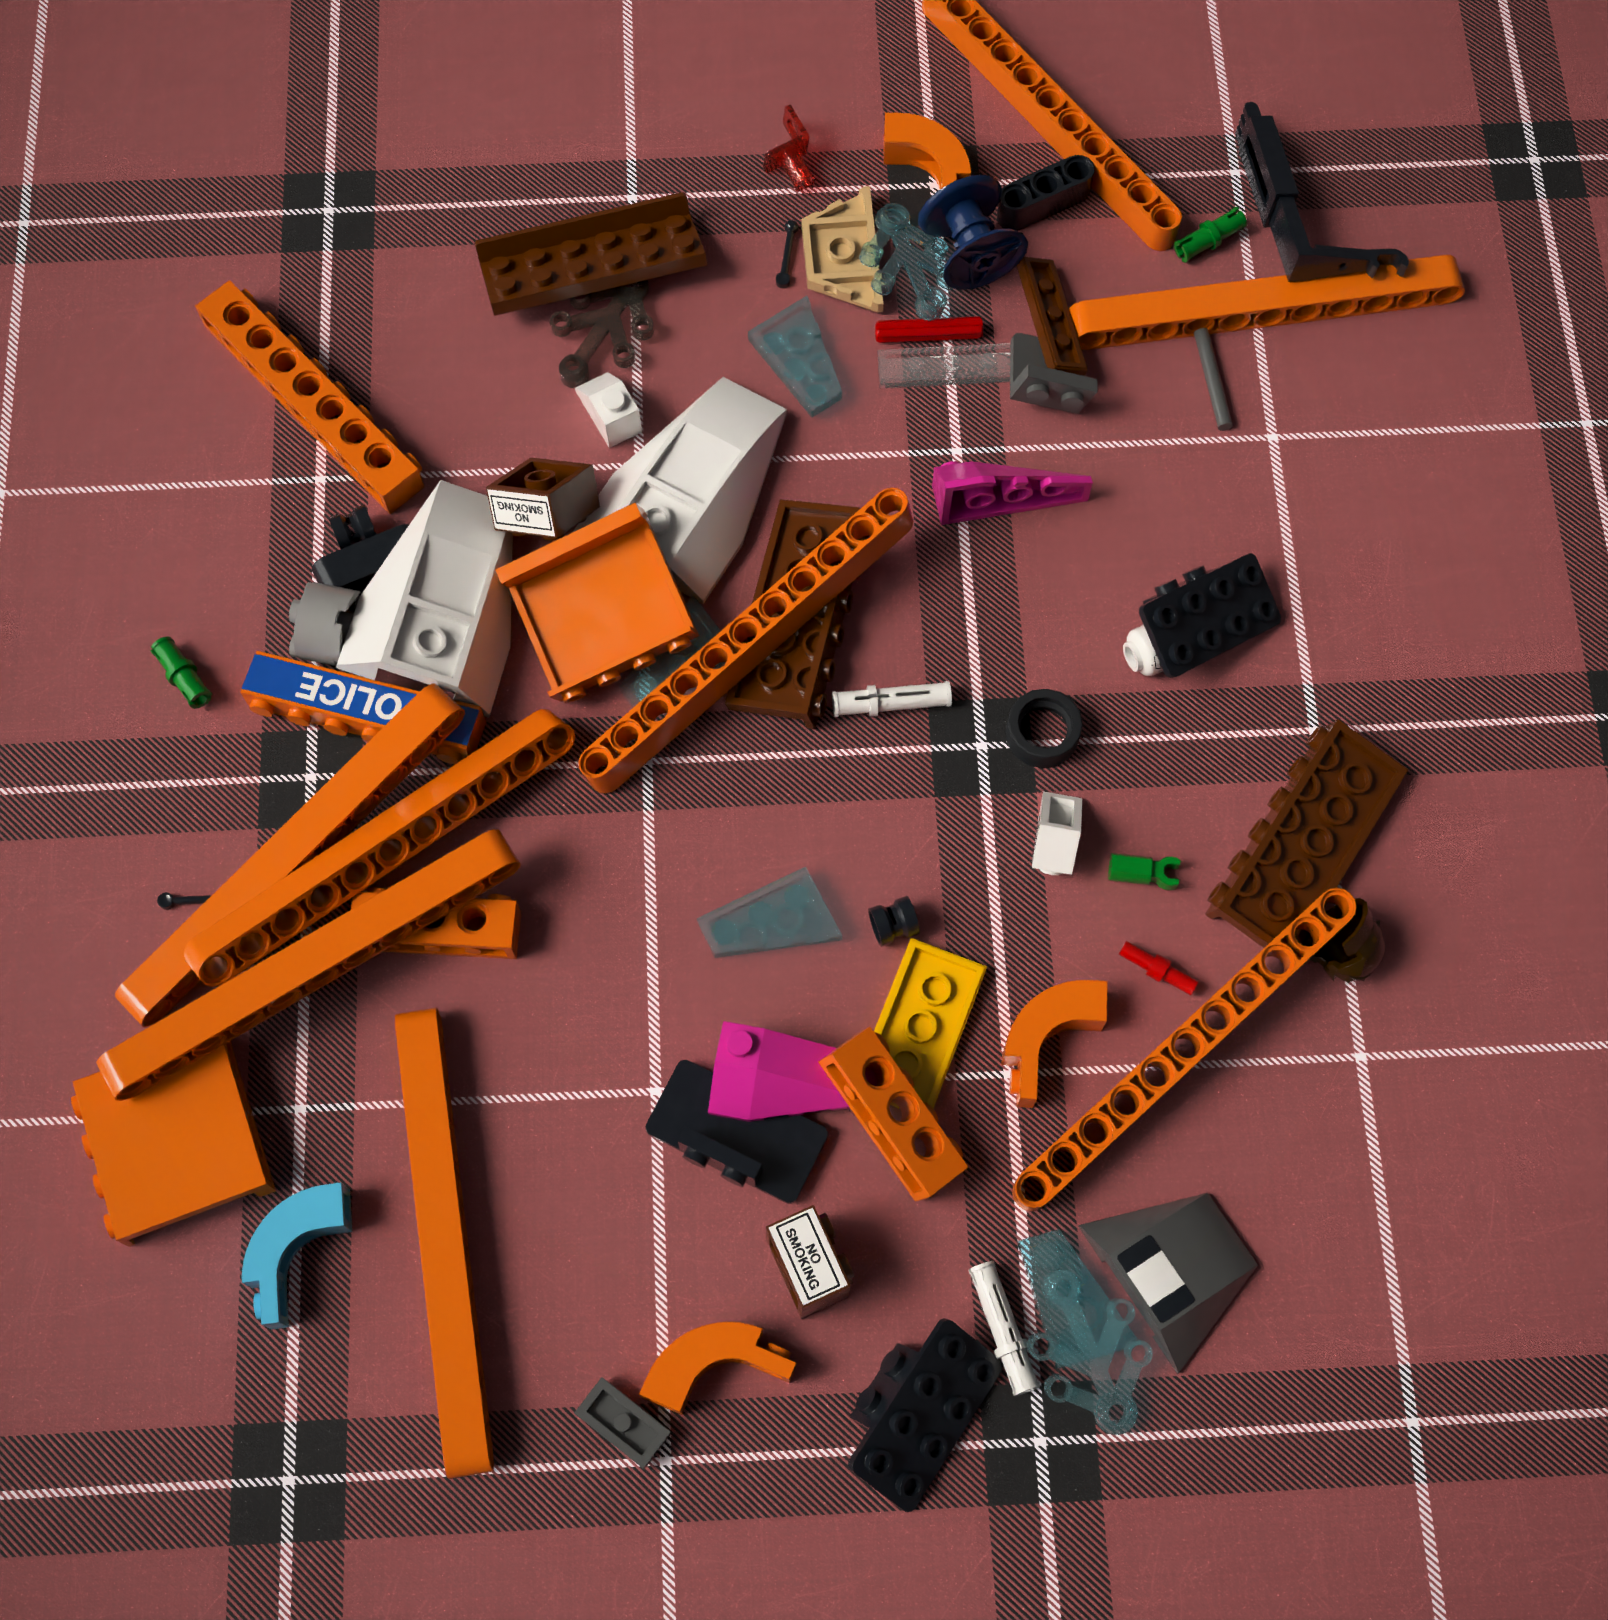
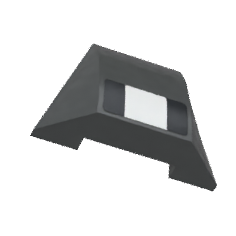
(1176, 1266)

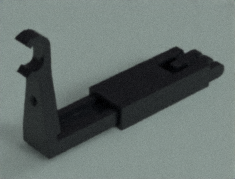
(1276, 198)

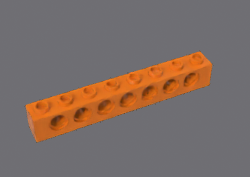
(389, 485)

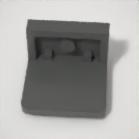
(1044, 386)

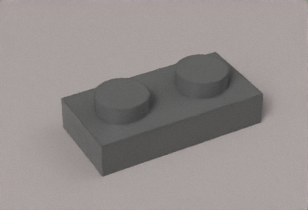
(623, 1423)

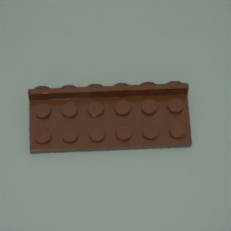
(589, 253)
(797, 672)
(1308, 833)

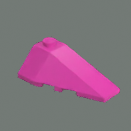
(990, 490)
(771, 1075)

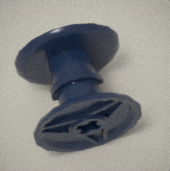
(964, 213)

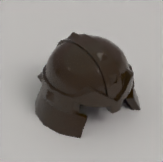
(1354, 949)

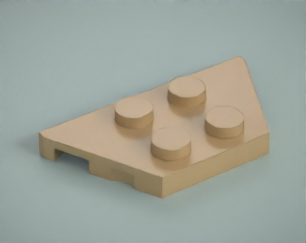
(833, 248)

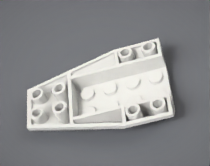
(700, 482)
(439, 602)

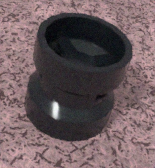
(360, 522)
(894, 921)

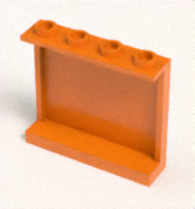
(599, 603)
(172, 1146)

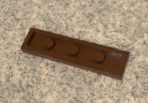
(1051, 315)

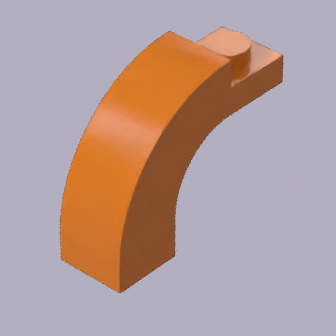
(924, 144)
(1055, 1010)
(704, 1348)

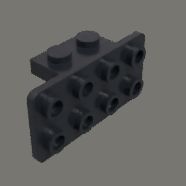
(1208, 613)
(765, 1153)
(920, 1411)

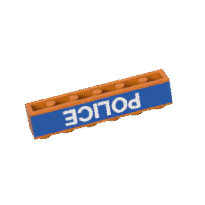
(343, 702)

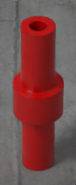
(1158, 968)

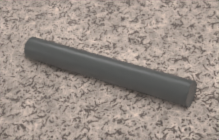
(1213, 379)

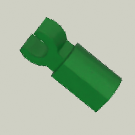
(1142, 870)

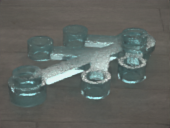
(894, 223)
(1093, 1358)

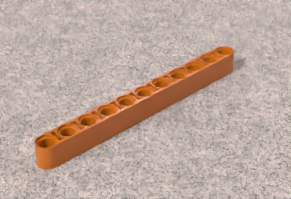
(1057, 118)
(1263, 303)
(744, 657)
(313, 829)
(377, 848)
(307, 965)
(1197, 1031)
(444, 1245)

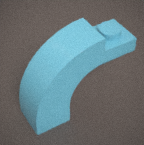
(281, 1235)

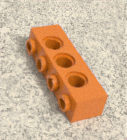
(494, 940)
(871, 1106)

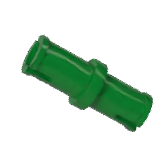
(1210, 234)
(181, 672)

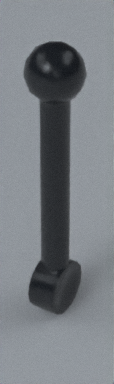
(783, 278)
(167, 901)

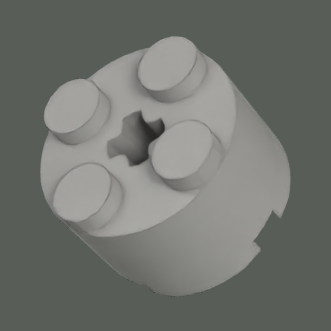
(321, 622)

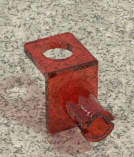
(790, 153)

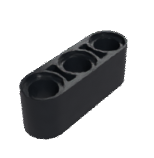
(1045, 192)
(358, 563)

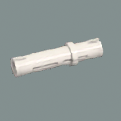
(891, 699)
(1009, 1344)

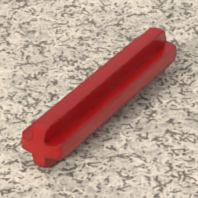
(925, 330)

